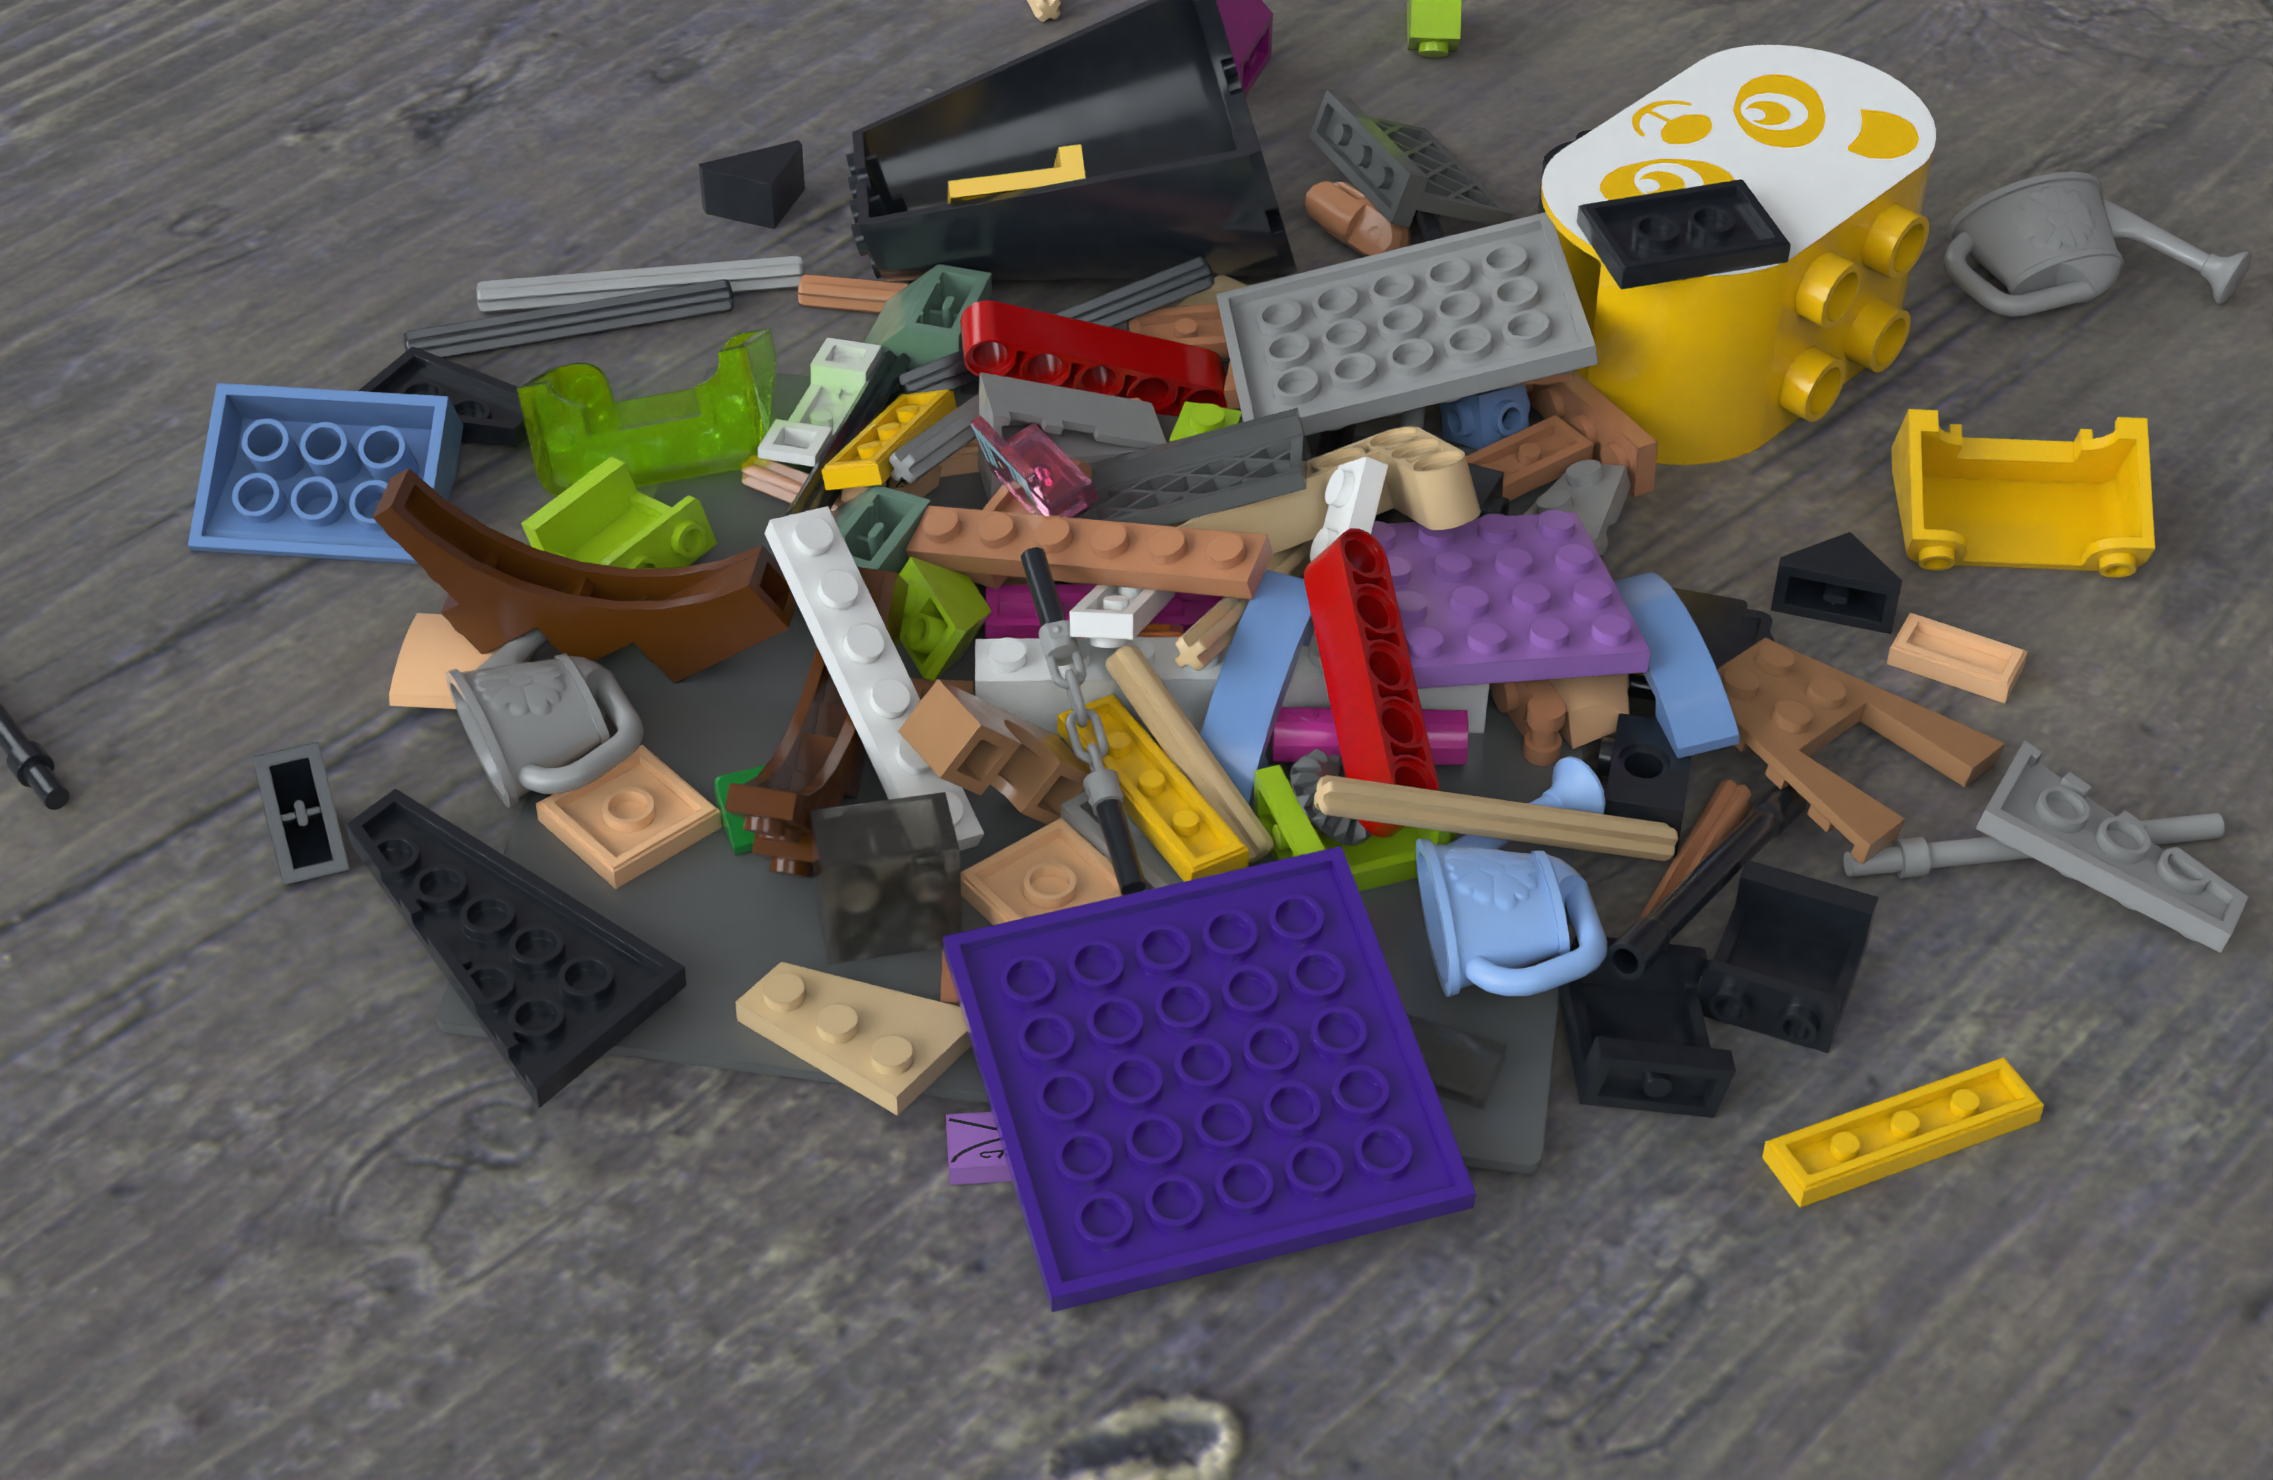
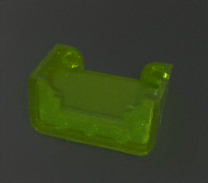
(661, 436)

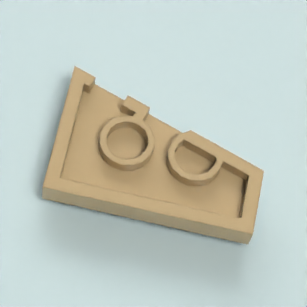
(856, 1031)

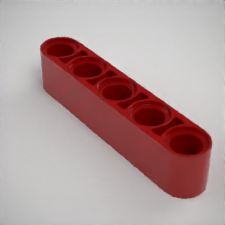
(1089, 357)
(1363, 665)

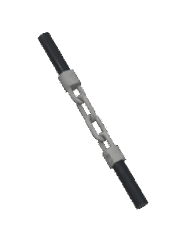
(1102, 784)

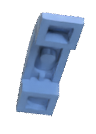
(1680, 669)
(1257, 677)

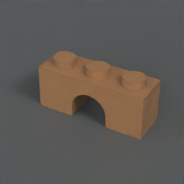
(985, 745)

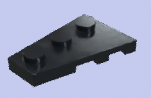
(483, 403)

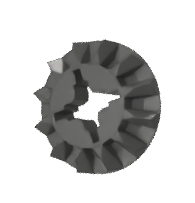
(1304, 780)

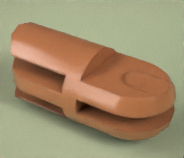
(1353, 219)

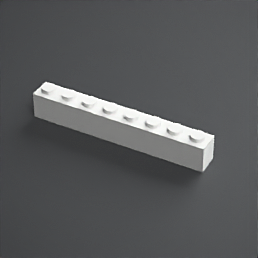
(1018, 680)

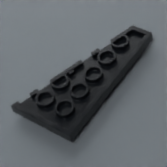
(523, 956)

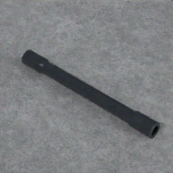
(1650, 936)

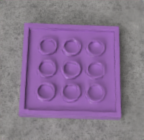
(1508, 601)

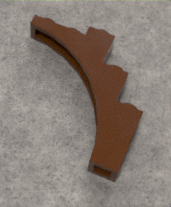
(587, 610)
(817, 757)

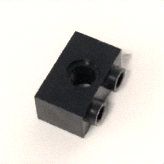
(1643, 773)

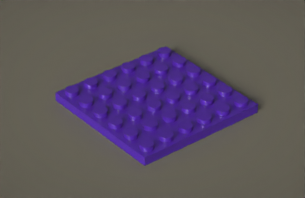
(1203, 1077)

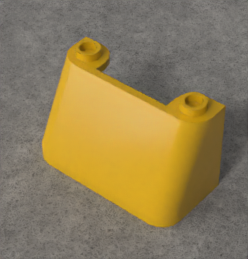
(2024, 499)

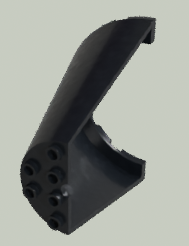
(1162, 152)

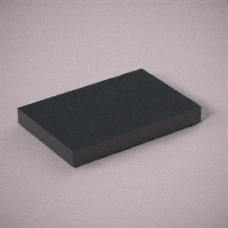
(1682, 234)

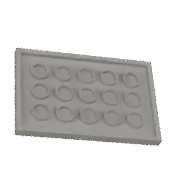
(1408, 327)

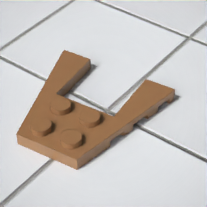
(1797, 705)

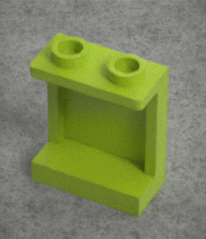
(615, 525)
(1371, 863)

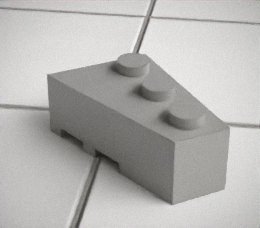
(1077, 421)

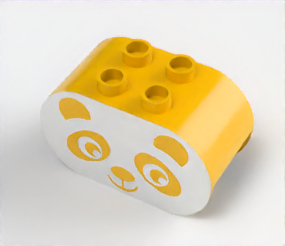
(1746, 352)

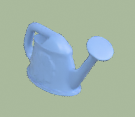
(1508, 909)

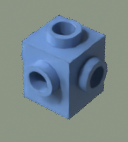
(1485, 416)

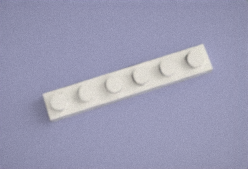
(860, 657)

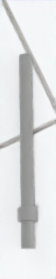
(1916, 857)

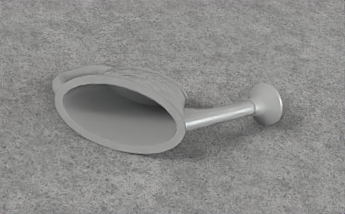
(2057, 246)
(541, 718)

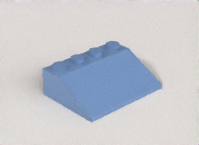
(310, 466)

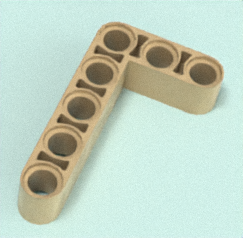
(1422, 480)

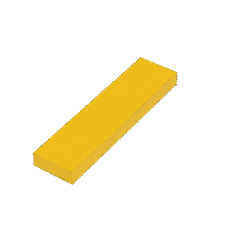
(868, 454)
(1161, 797)
(1902, 1132)

